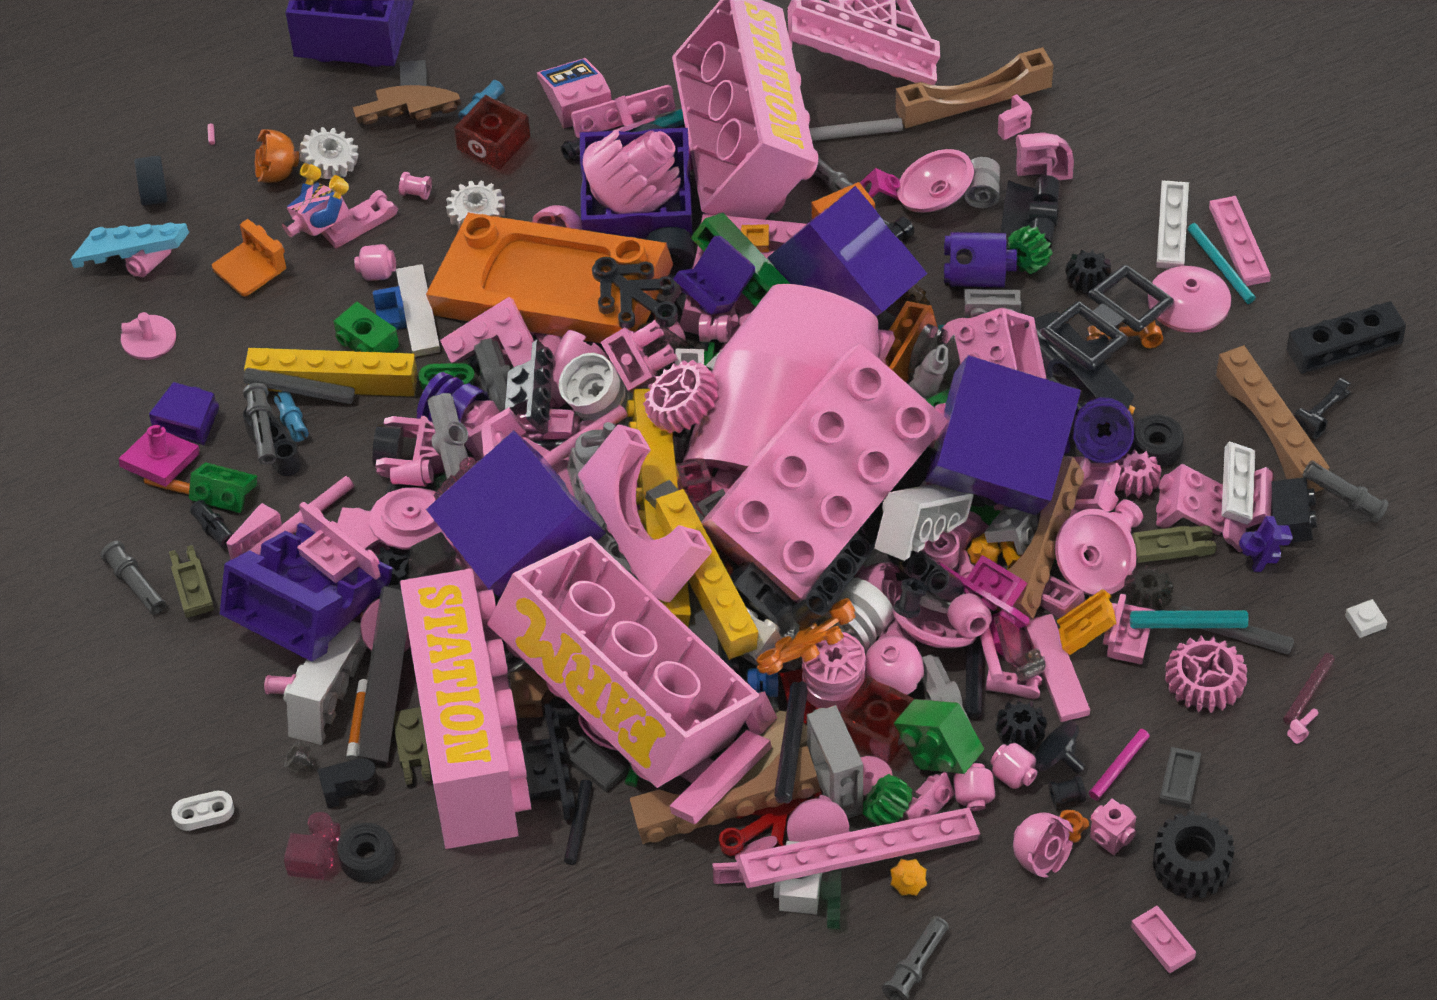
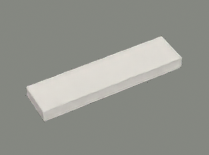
(1172, 224)
(418, 310)

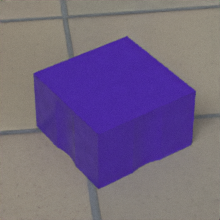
(673, 213)
(850, 255)
(1003, 435)
(511, 513)

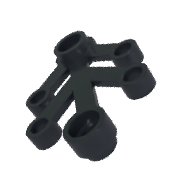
(633, 289)

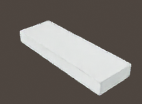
(1238, 483)

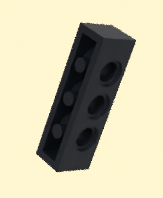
(1346, 337)

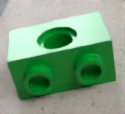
(365, 331)

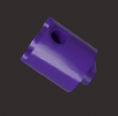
(987, 256)

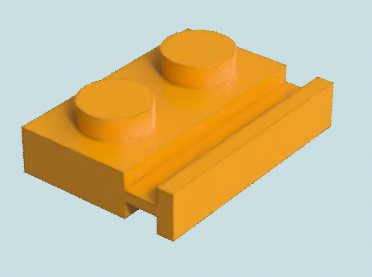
(1086, 622)

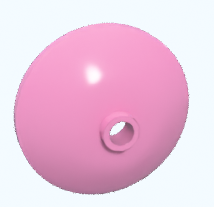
(935, 181)
(1199, 299)
(1107, 546)
(932, 629)

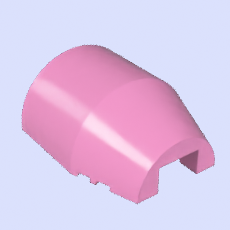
(774, 367)

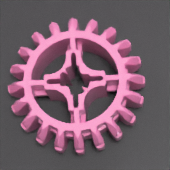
(681, 396)
(1211, 683)

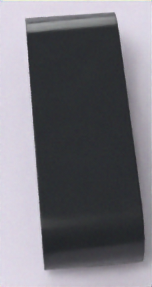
(285, 448)
(934, 577)

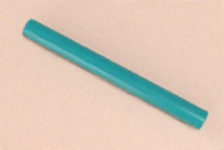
(1221, 263)

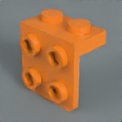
(252, 261)

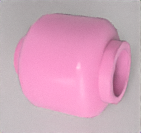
(375, 262)
(969, 615)
(1014, 765)
(974, 787)

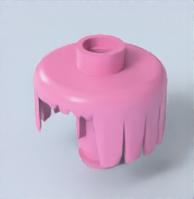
(633, 175)

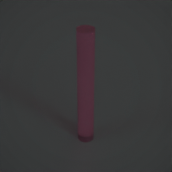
(1309, 688)

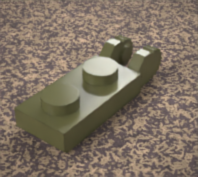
(1173, 543)
(191, 584)
(411, 743)

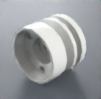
(592, 386)
(872, 612)

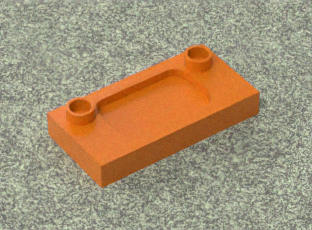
(542, 271)

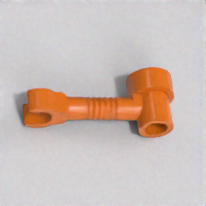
(1150, 336)

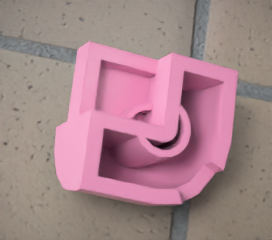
(1044, 155)
(1098, 485)

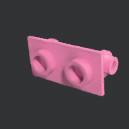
(932, 797)

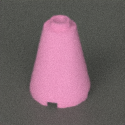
(570, 347)

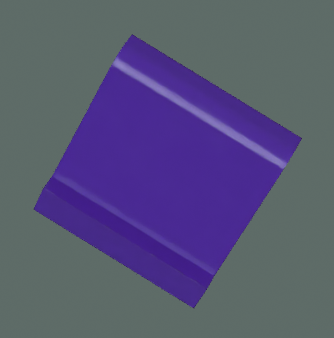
(293, 600)

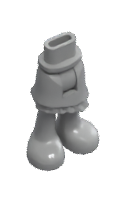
(930, 372)

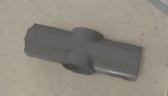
(492, 371)

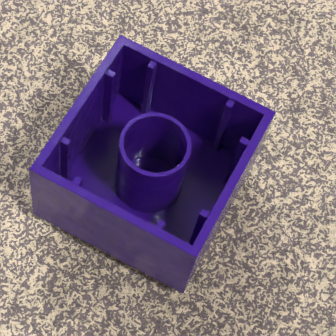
(348, 29)

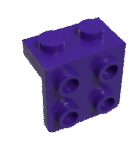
(717, 277)

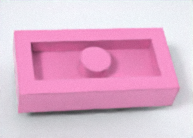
(1163, 939)

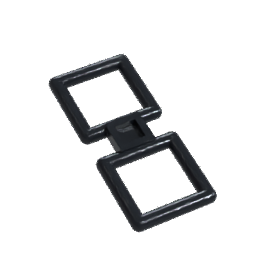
(1107, 317)

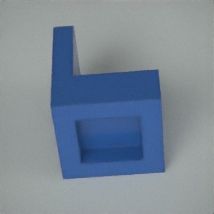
(390, 306)

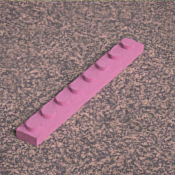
(857, 847)

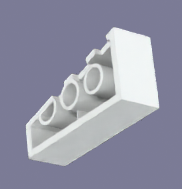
(919, 516)
(319, 684)

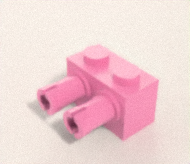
(629, 360)

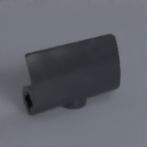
(1032, 207)

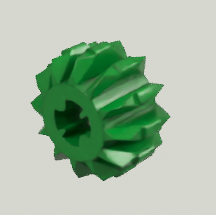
(1031, 248)
(887, 800)

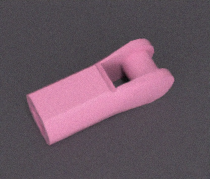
(1010, 685)

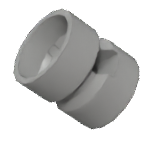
(985, 186)

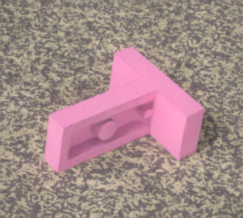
(492, 432)

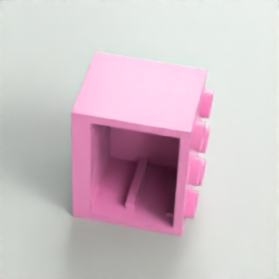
(1001, 339)

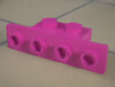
(995, 586)

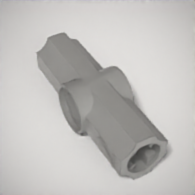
(449, 432)
(937, 683)

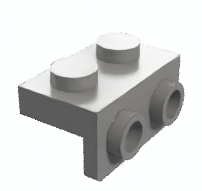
(984, 301)
(1013, 526)

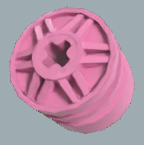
(835, 673)

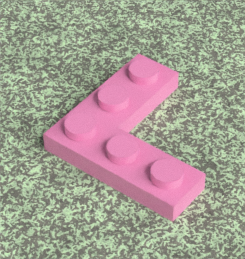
(498, 322)

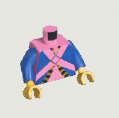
(317, 205)

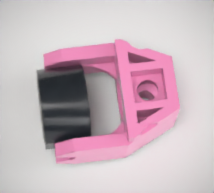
(389, 444)

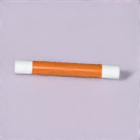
(356, 720)

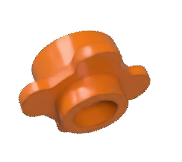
(1078, 821)

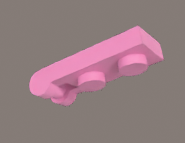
(361, 219)

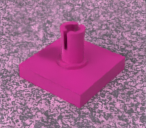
(159, 455)

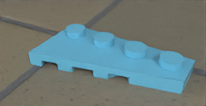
(128, 241)

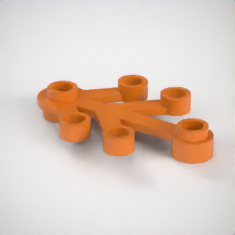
(805, 640)

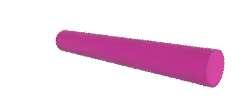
(1119, 764)

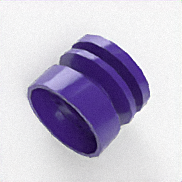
(462, 394)
(1105, 446)

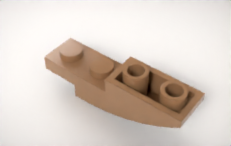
(418, 99)

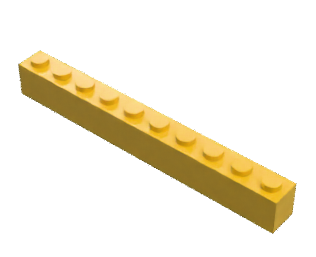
(656, 469)

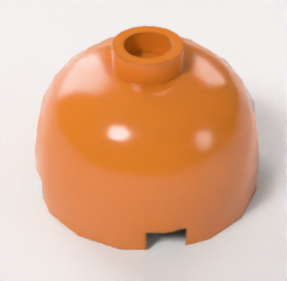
(275, 157)

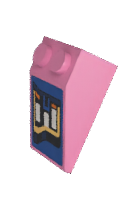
(573, 88)

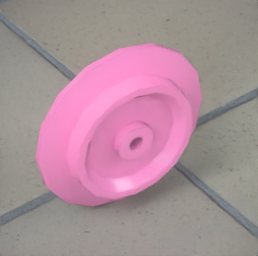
(402, 517)

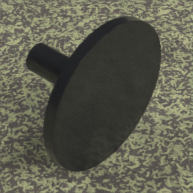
(1059, 745)

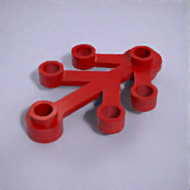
(770, 817)

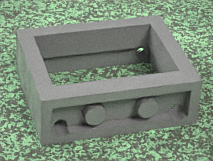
(835, 760)

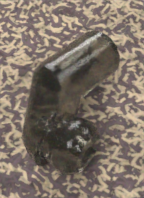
(1034, 667)

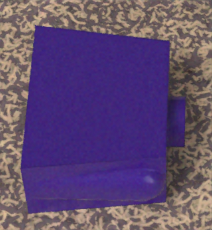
(186, 412)

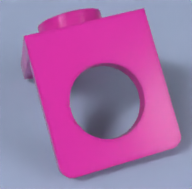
(882, 182)

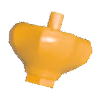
(980, 547)
(908, 877)

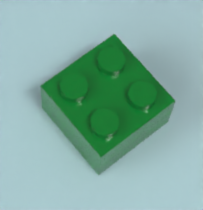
(939, 736)

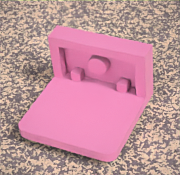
(1190, 496)

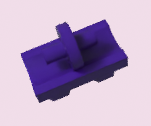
(1265, 542)

